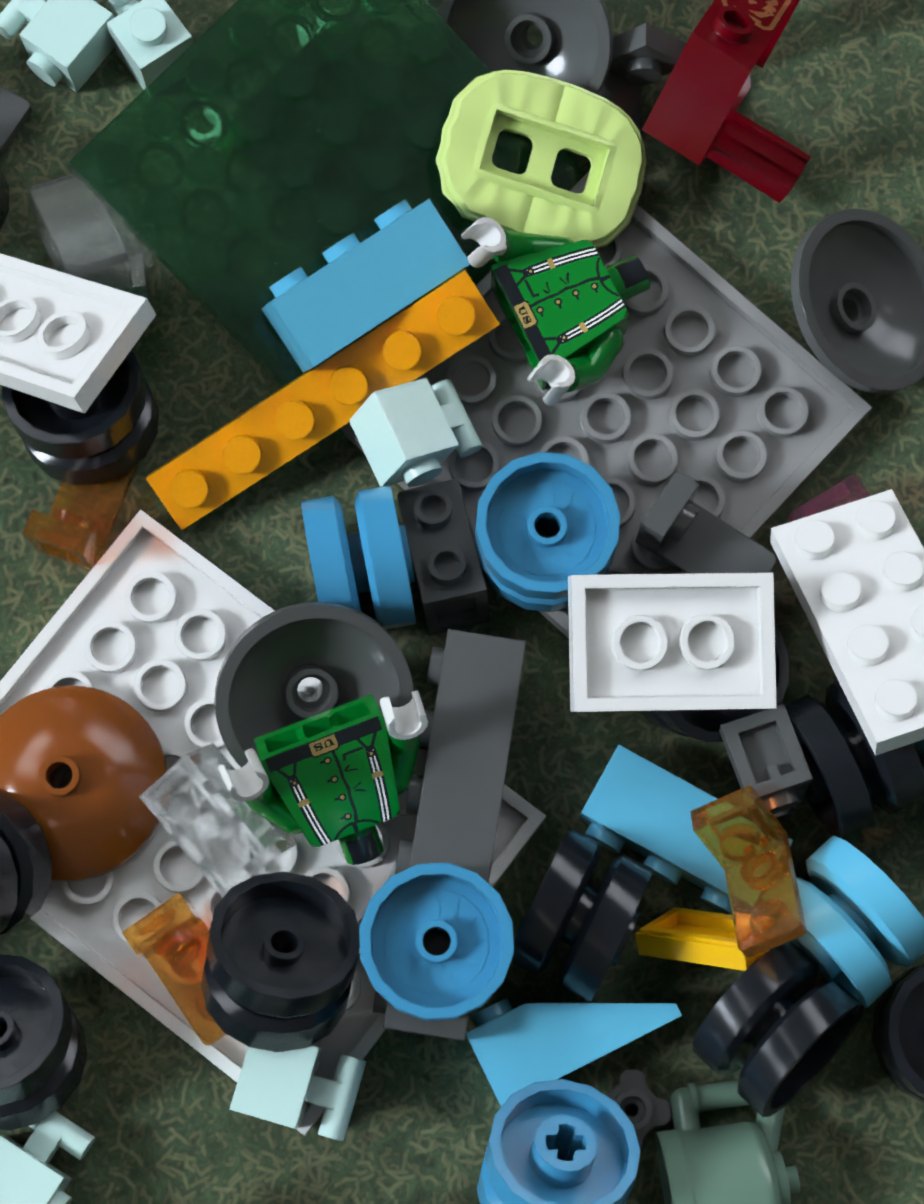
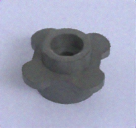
(651, 1110)

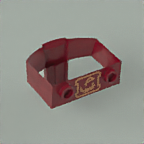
(709, 83)

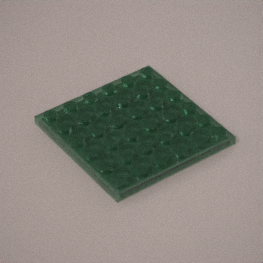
(283, 143)

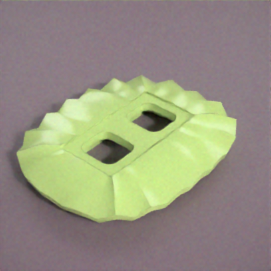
(554, 119)

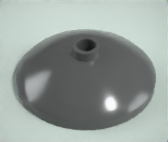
(574, 44)
(862, 299)
(304, 640)

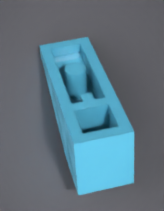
(555, 1038)

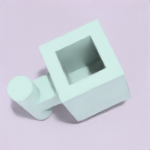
(61, 37)
(147, 37)
(413, 430)
(282, 1083)
(26, 1169)

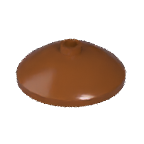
(113, 760)

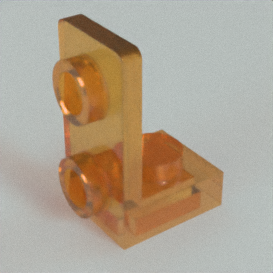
(79, 521)
(757, 869)
(176, 947)

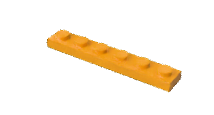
(322, 399)

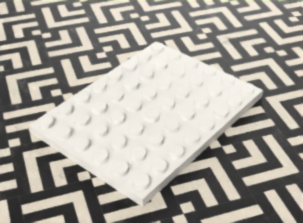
(155, 634)

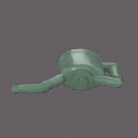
(721, 1161)

